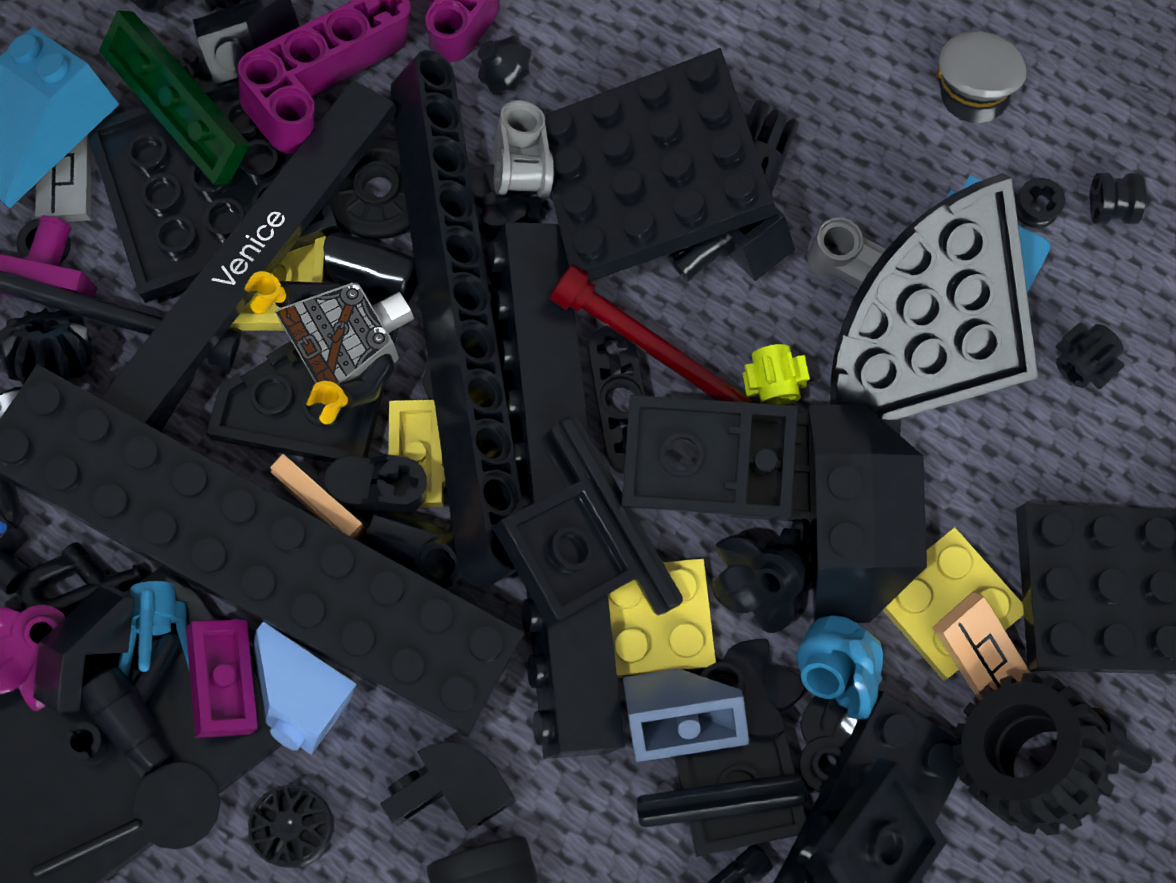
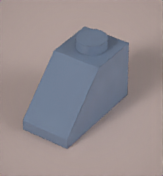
(682, 714)

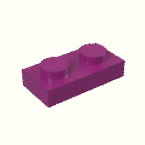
(221, 678)

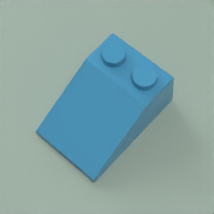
(45, 109)

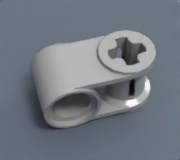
(522, 150)

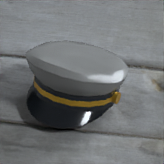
(979, 75)

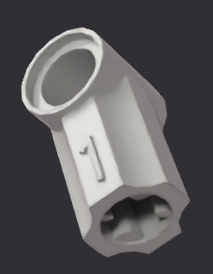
(859, 252)

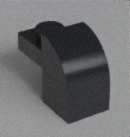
(460, 775)

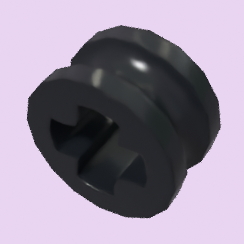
(1034, 188)

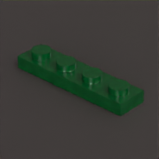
(174, 97)

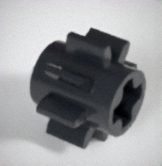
(1089, 355)

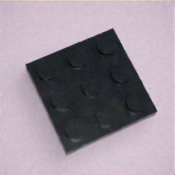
(1098, 588)

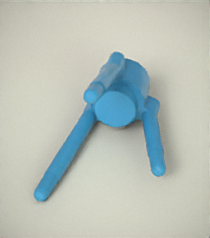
(152, 616)

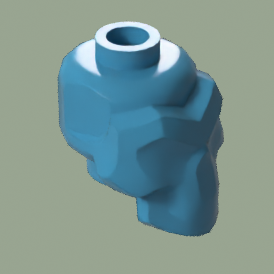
(841, 663)

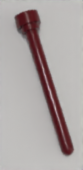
(577, 292)

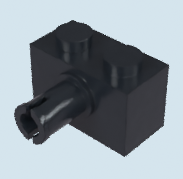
(752, 247)

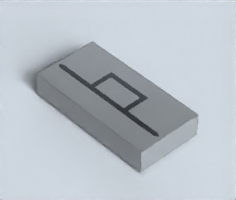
(67, 186)

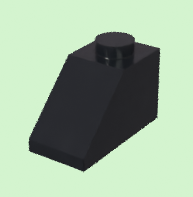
(240, 29)

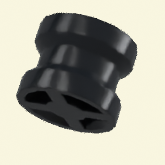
(1117, 198)

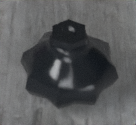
(503, 64)

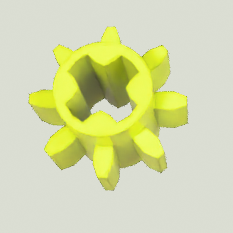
(776, 375)

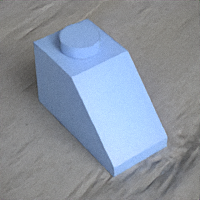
(297, 690)

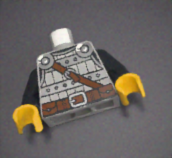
(336, 336)

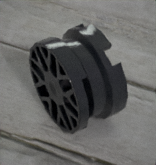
(291, 826)

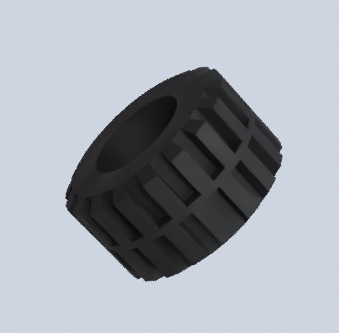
(1070, 779)

